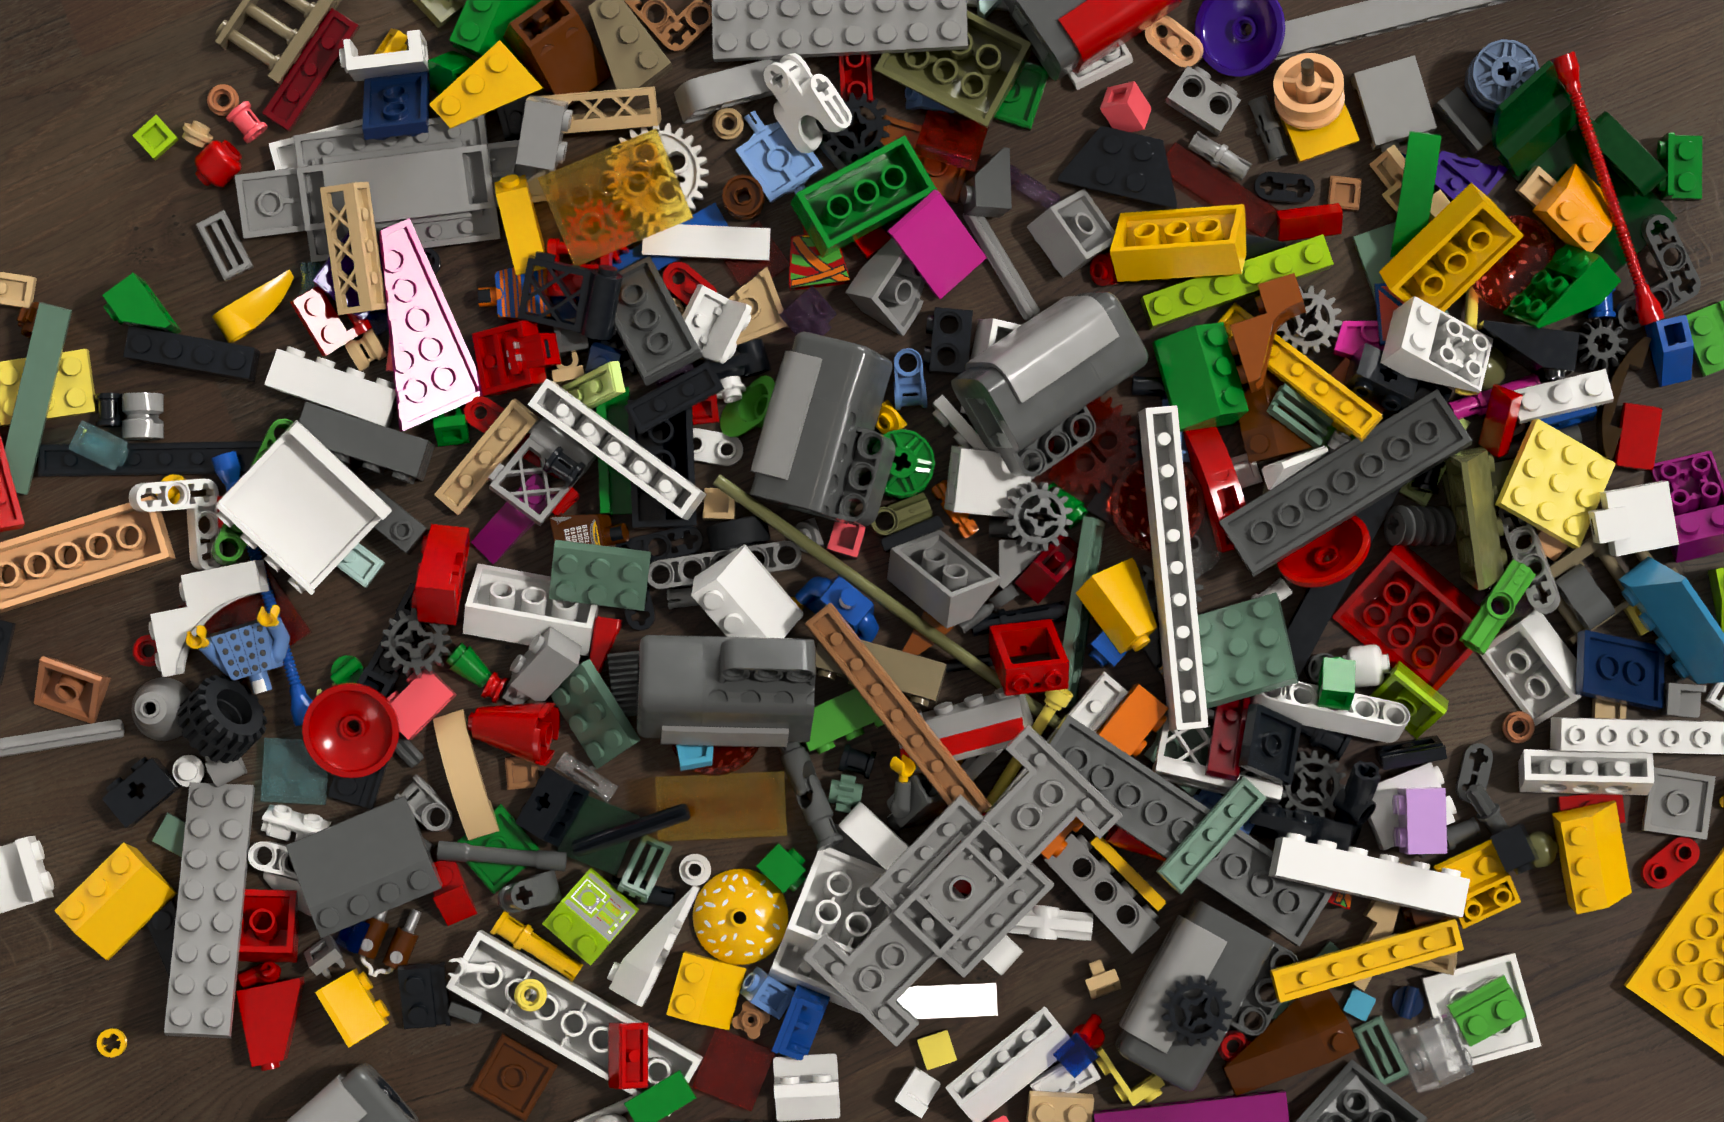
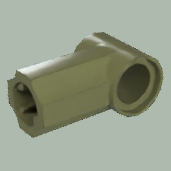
(904, 514)

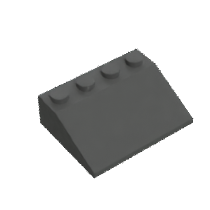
(363, 866)
(1359, 1098)

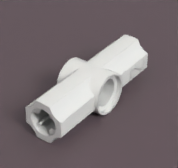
(1051, 922)

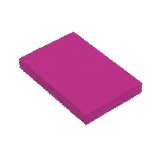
(937, 244)

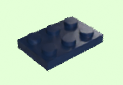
(396, 106)
(1620, 670)

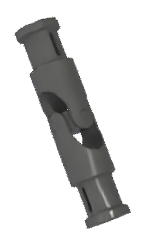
(805, 781)

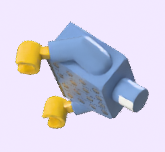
(246, 648)

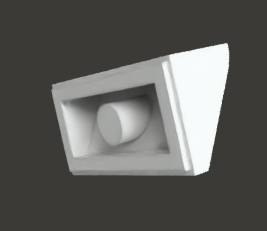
(1290, 466)

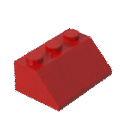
(270, 926)

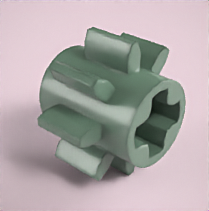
(845, 793)

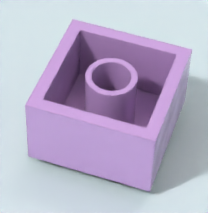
(1420, 820)

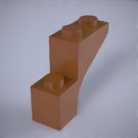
(1254, 337)

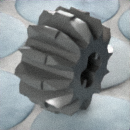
(1610, 340)

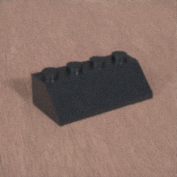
(674, 446)

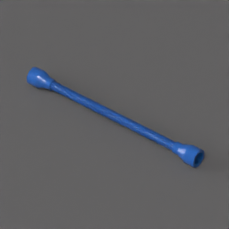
(228, 470)

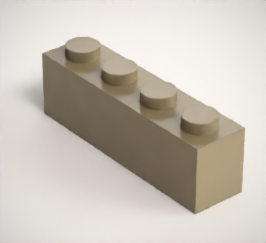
(913, 674)

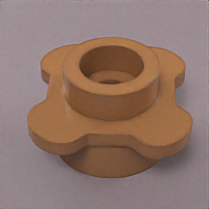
(752, 1029)

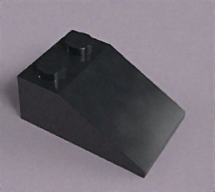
(1537, 350)

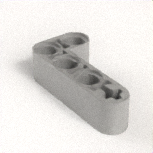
(723, 89)

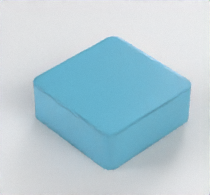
(1359, 1004)

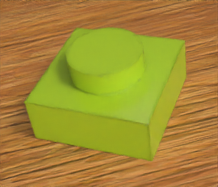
(155, 137)

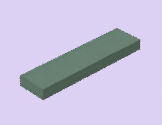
(1211, 834)

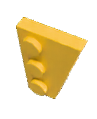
(485, 86)

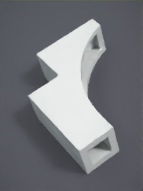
(204, 595)

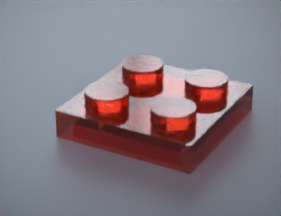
(951, 140)
(734, 1069)

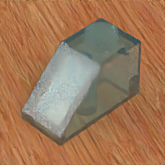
(99, 446)

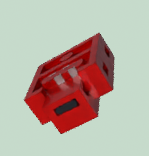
(514, 357)

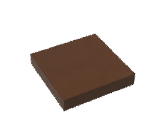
(514, 1077)

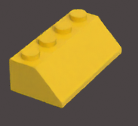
(1179, 243)
(1452, 251)

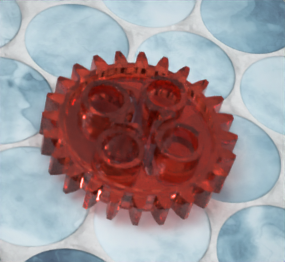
(1107, 423)

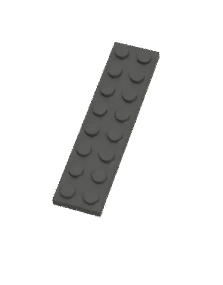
(1345, 482)

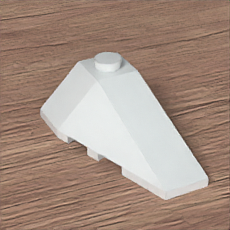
(642, 965)

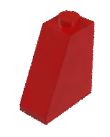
(270, 1020)

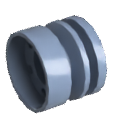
(1482, 80)

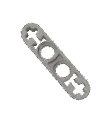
(1530, 555)

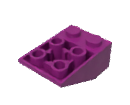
(1696, 504)

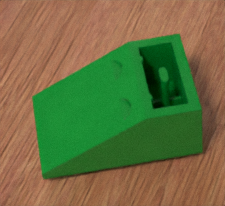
(1563, 288)

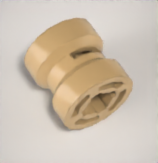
(372, 346)

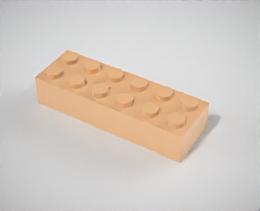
(81, 554)

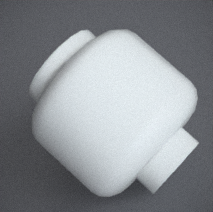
(1369, 664)

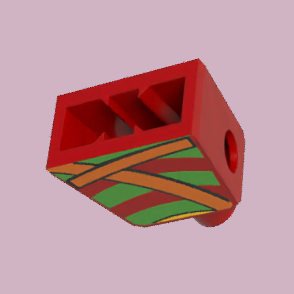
(811, 269)

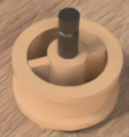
(1309, 91)

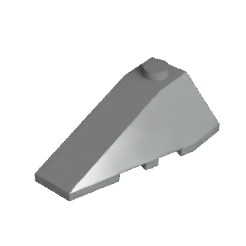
(888, 289)

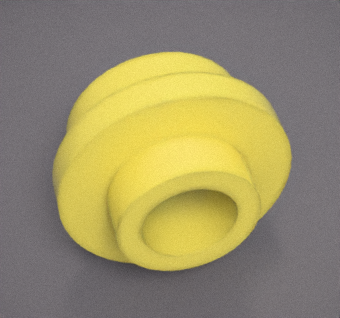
(521, 1000)

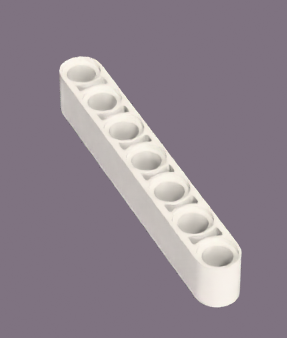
(887, 846)

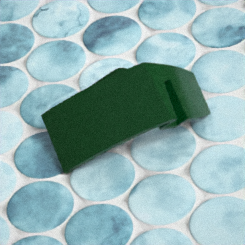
(1542, 130)

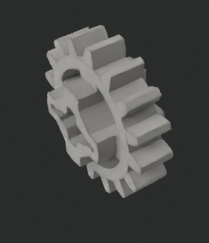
(1320, 327)

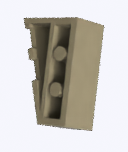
(628, 47)

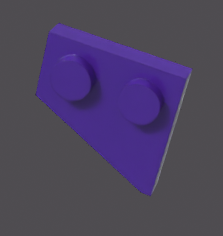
(1457, 173)

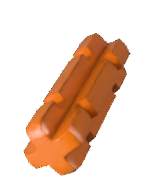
(966, 526)

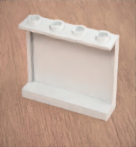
(301, 508)

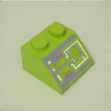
(590, 916)

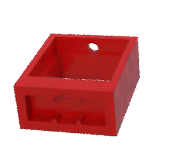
(1028, 639)

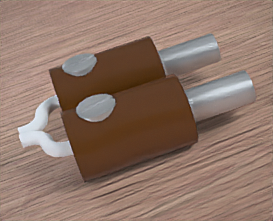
(400, 945)

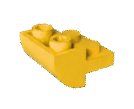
(1489, 886)

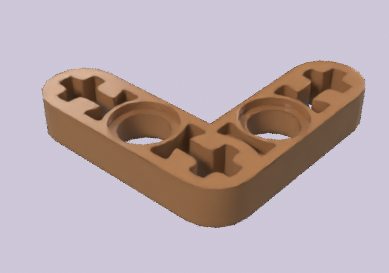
(673, 22)

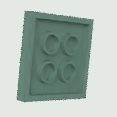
(1245, 650)

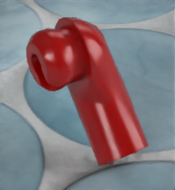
(263, 973)

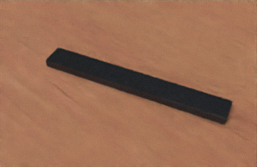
(146, 459)

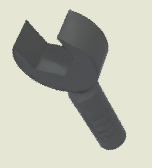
(993, 604)

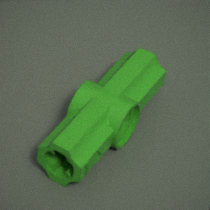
(1508, 591)

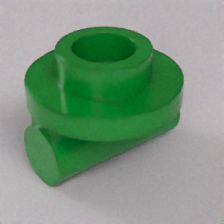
(346, 670)

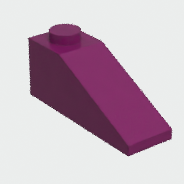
(509, 524)

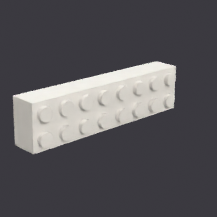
(571, 1018)

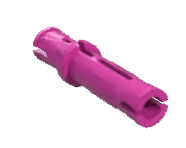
(1478, 403)

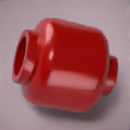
(218, 163)

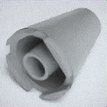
(167, 697)

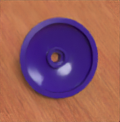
(1226, 45)

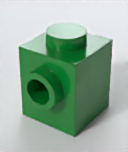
(783, 868)

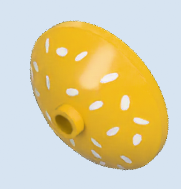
(755, 897)

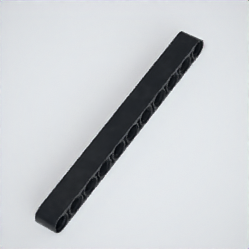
(1320, 602)

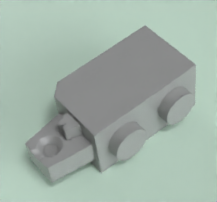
(542, 667)

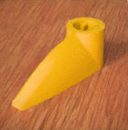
(253, 308)

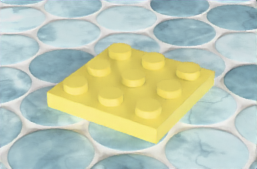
(1555, 483)

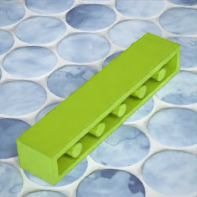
(1215, 291)

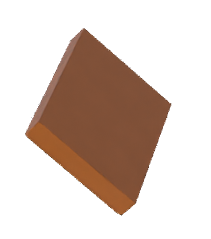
(946, 177)

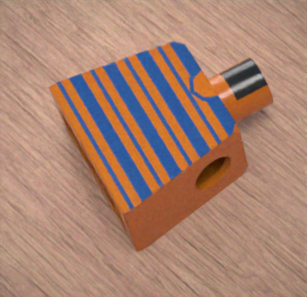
(508, 294)

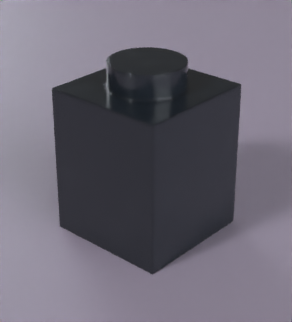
(1515, 849)

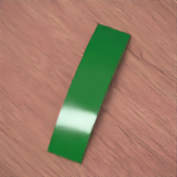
(1416, 188)

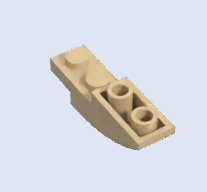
(1390, 170)

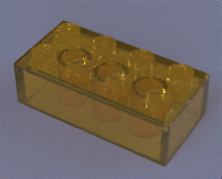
(725, 805)

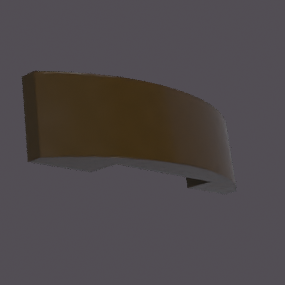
(1606, 434)

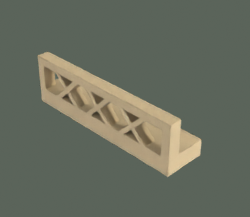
(612, 119)
(363, 245)

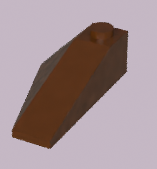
(1262, 433)
(1298, 1040)

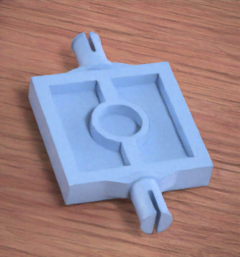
(775, 160)

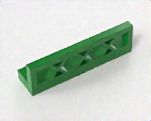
(613, 486)

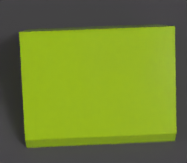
(1420, 698)

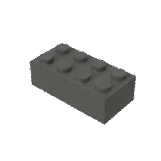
(369, 443)

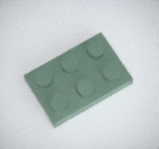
(599, 575)
(594, 715)

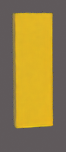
(1127, 872)

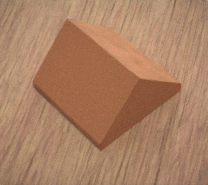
(70, 689)

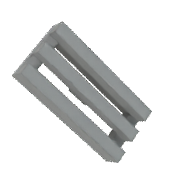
(237, 269)

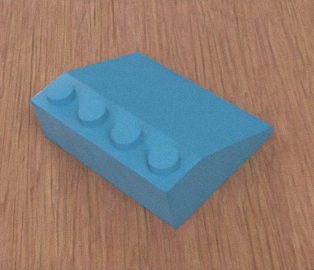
(1678, 619)

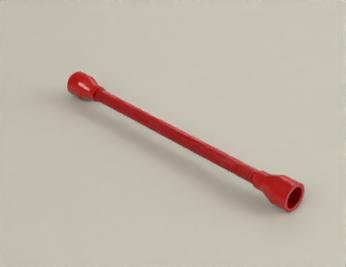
(1647, 305)

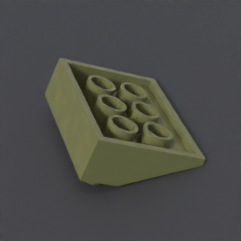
(967, 79)
(1474, 508)

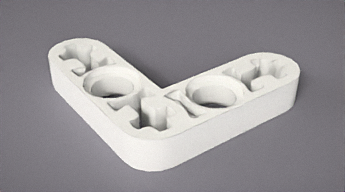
(196, 508)

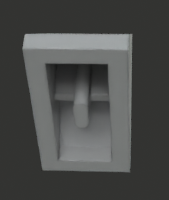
(1013, 560)

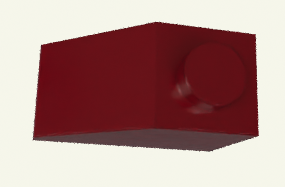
(1048, 569)

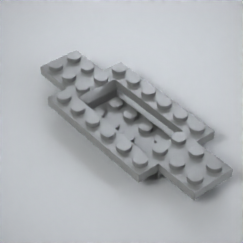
(441, 191)

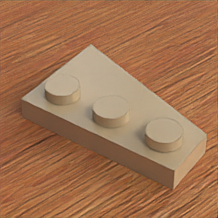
(765, 305)

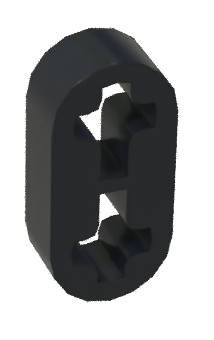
(1285, 180)

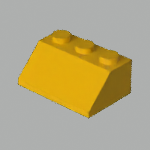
(1592, 856)
(115, 901)

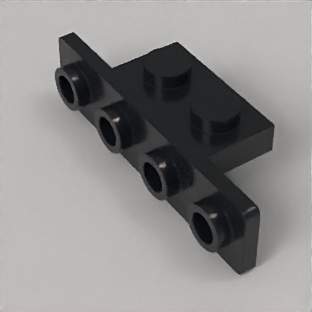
(1275, 822)

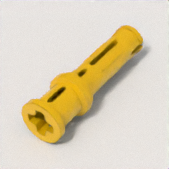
(523, 937)

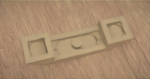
(464, 775)

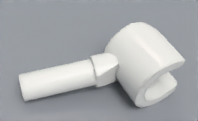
(470, 968)

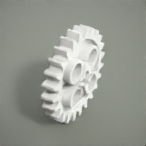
(691, 170)

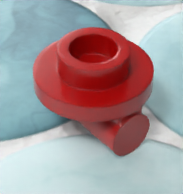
(1103, 270)
(1091, 1032)

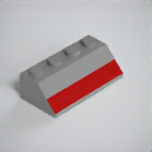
(978, 723)

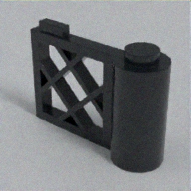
(596, 302)

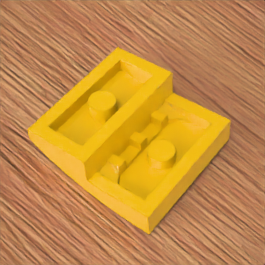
(1317, 142)

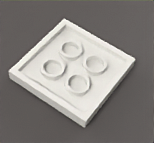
(1445, 988)

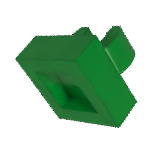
(451, 429)

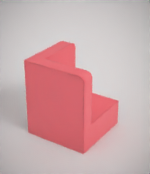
(1126, 107)
(846, 539)

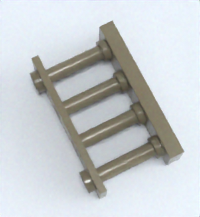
(295, 39)
(1575, 557)

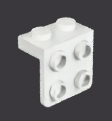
(715, 323)
(23, 874)

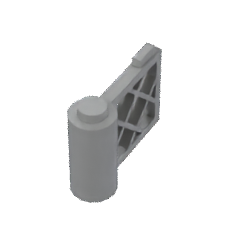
(542, 442)

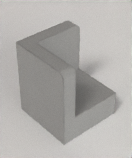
(1682, 700)

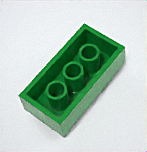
(862, 196)

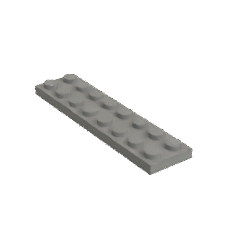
(835, 27)
(209, 910)

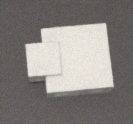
(1635, 519)

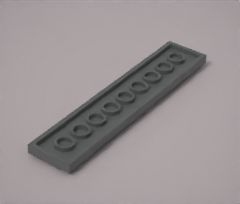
(1165, 815)

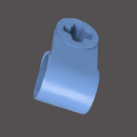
(909, 382)

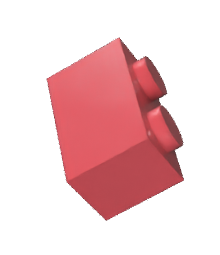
(420, 702)

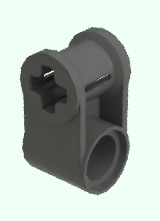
(532, 892)

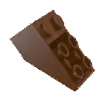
(557, 48)

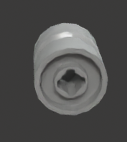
(142, 416)

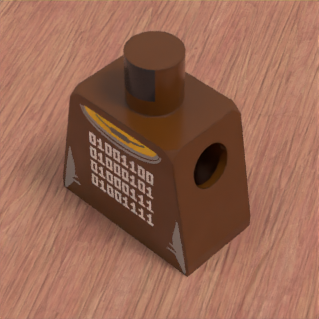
(589, 529)

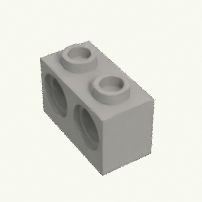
(1198, 107)

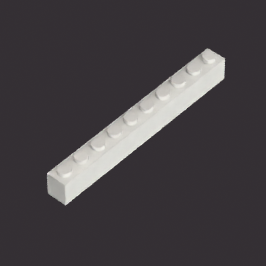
(1173, 568)

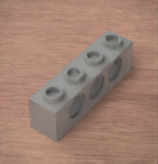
(1130, 934)

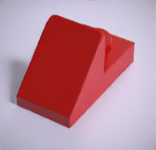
(454, 897)

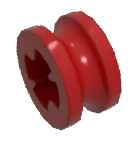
(494, 687)

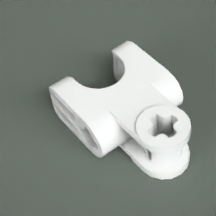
(803, 100)

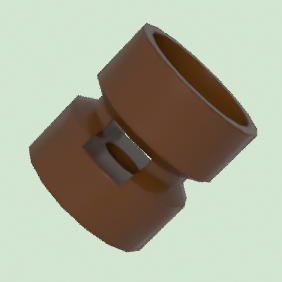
(743, 198)

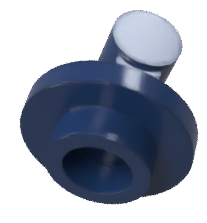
(1407, 1001)

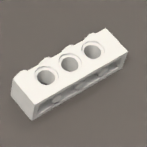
(1586, 772)

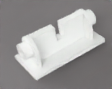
(281, 820)

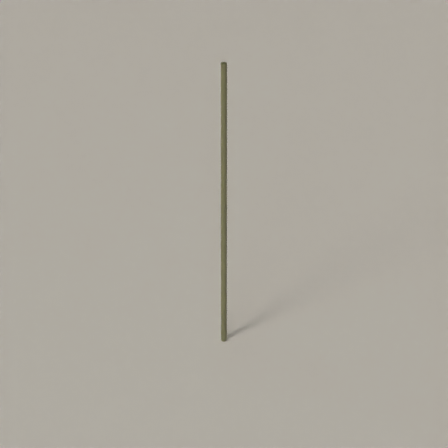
(870, 589)

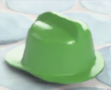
(748, 411)

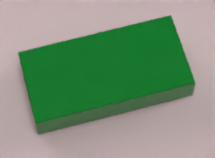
(661, 1099)

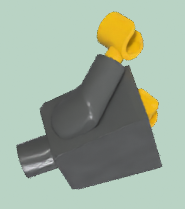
(914, 799)

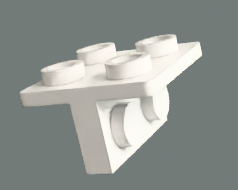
(806, 1087)

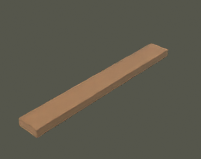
(894, 708)

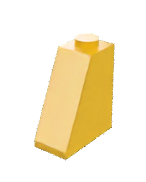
(519, 220)
(1120, 605)

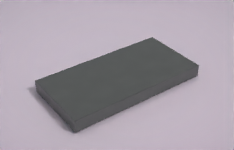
(652, 324)

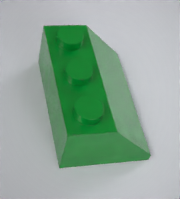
(485, 23)
(1201, 377)

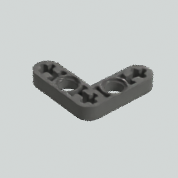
(1669, 283)

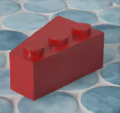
(441, 574)

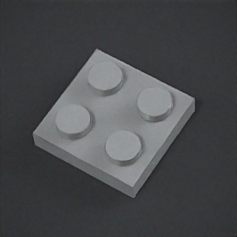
(1679, 804)

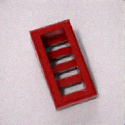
(603, 639)

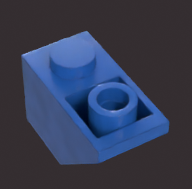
(1671, 349)
(1104, 651)

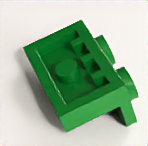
(1683, 163)

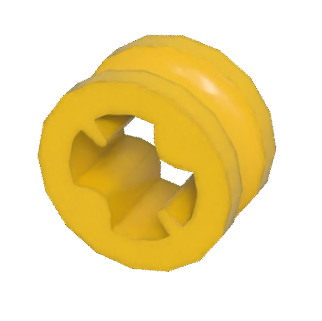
(115, 1051)

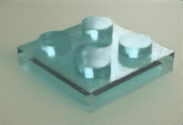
(291, 774)

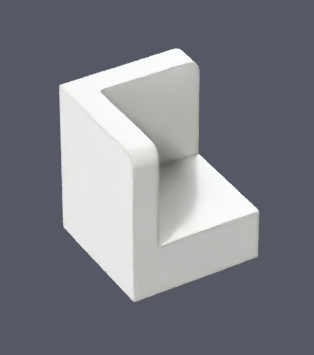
(917, 1092)

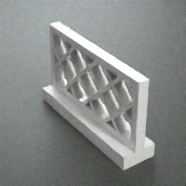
(1193, 774)

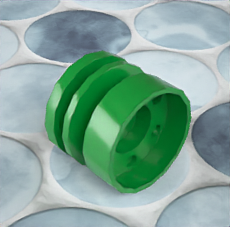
(920, 457)

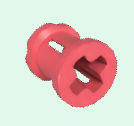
(246, 122)

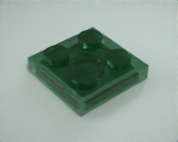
(592, 818)

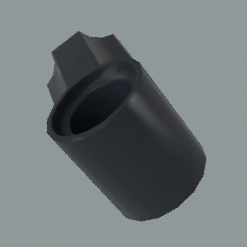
(747, 361)

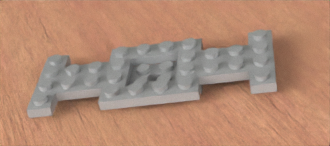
(996, 862)

